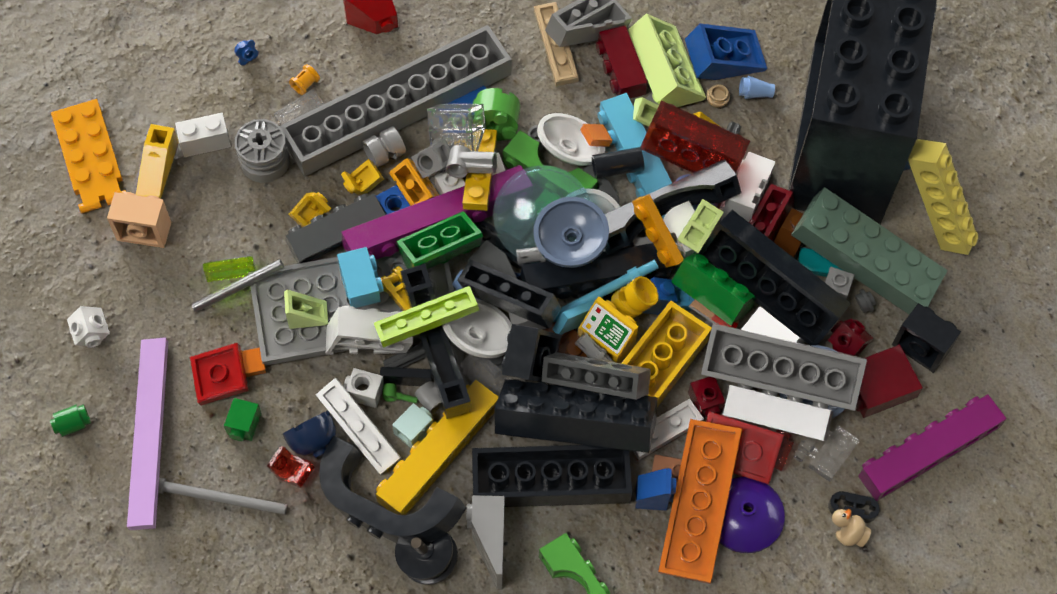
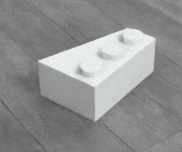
(355, 330)

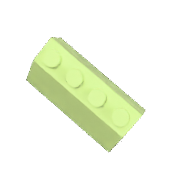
(665, 62)

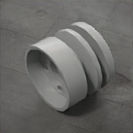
(262, 150)

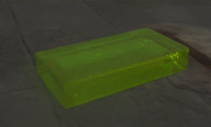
(228, 268)

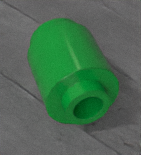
(70, 420)

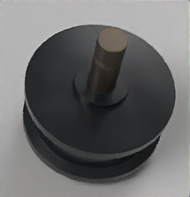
(428, 562)

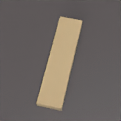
(559, 58)

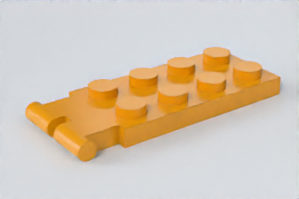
(88, 154)

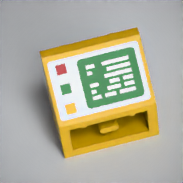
(610, 329)

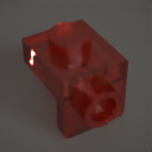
(290, 467)

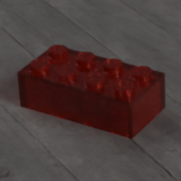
(691, 140)

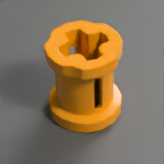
(304, 79)

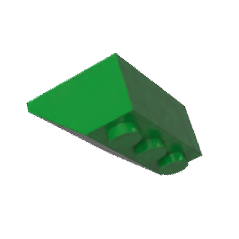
(440, 242)
(713, 288)

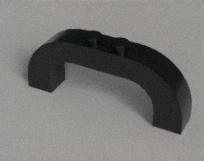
(428, 523)

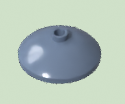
(567, 219)

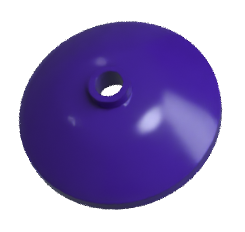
(756, 529)

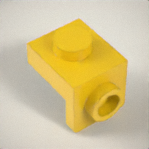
(363, 178)
(309, 207)

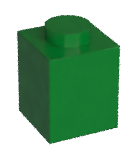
(242, 420)

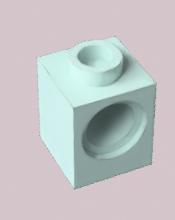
(412, 425)

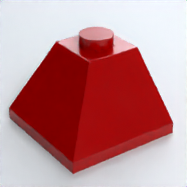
(371, 15)

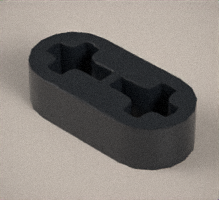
(856, 501)

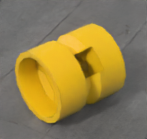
(635, 297)

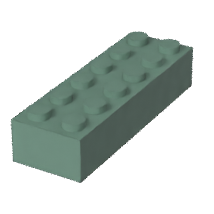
(869, 252)

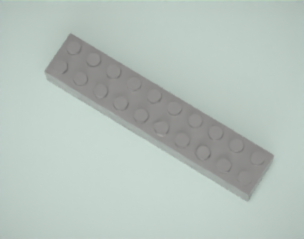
(395, 99)

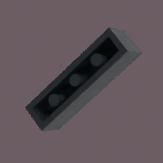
(510, 294)

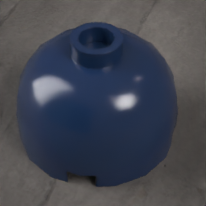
(311, 435)

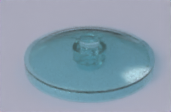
(525, 197)

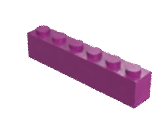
(931, 447)

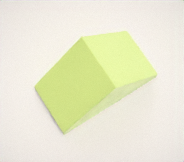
(304, 310)

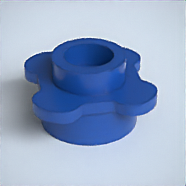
(246, 51)

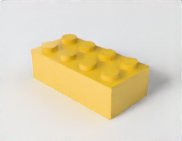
(669, 348)

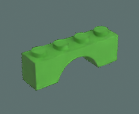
(525, 152)
(563, 559)

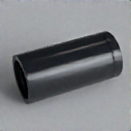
(617, 162)

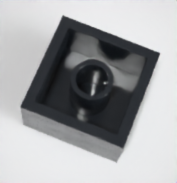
(926, 337)
(527, 351)

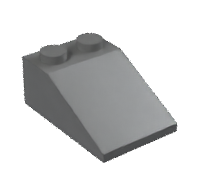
(486, 520)

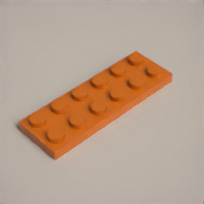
(700, 501)

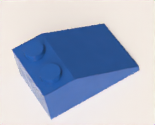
(724, 52)

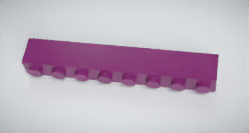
(382, 233)

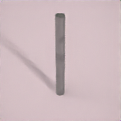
(238, 285)

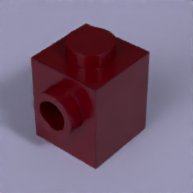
(706, 396)

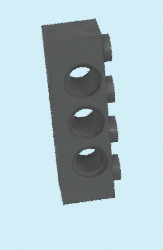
(596, 375)

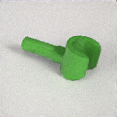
(390, 394)

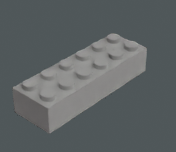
(784, 366)

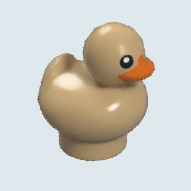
(852, 528)

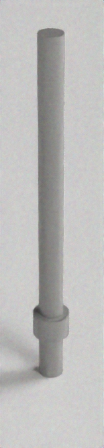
(222, 497)

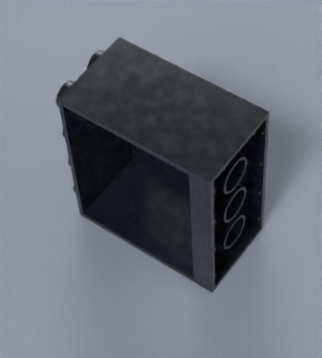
(862, 101)

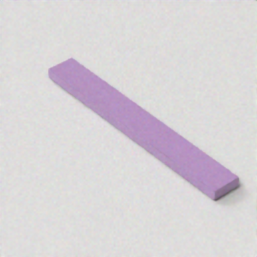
(147, 434)

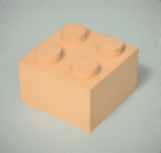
(139, 219)

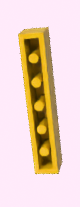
(435, 452)

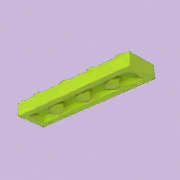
(426, 316)

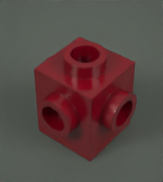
(849, 337)

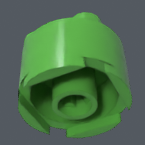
(500, 112)

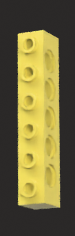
(943, 196)

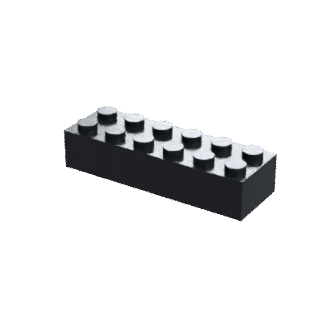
(774, 278)
(575, 416)
(552, 475)

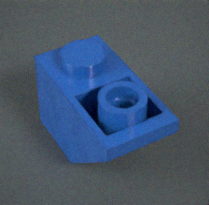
(655, 490)

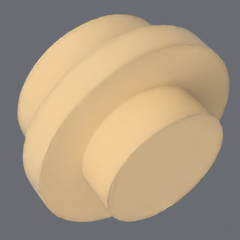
(718, 96)

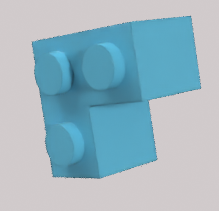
(360, 277)

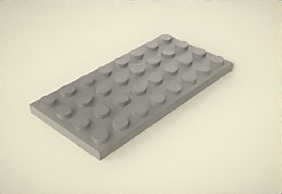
(322, 281)

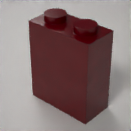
(887, 382)

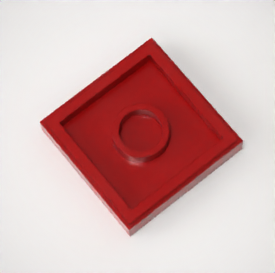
(219, 374)

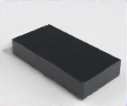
(405, 376)

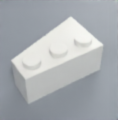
(753, 179)

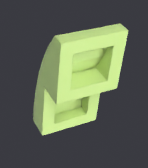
(700, 226)

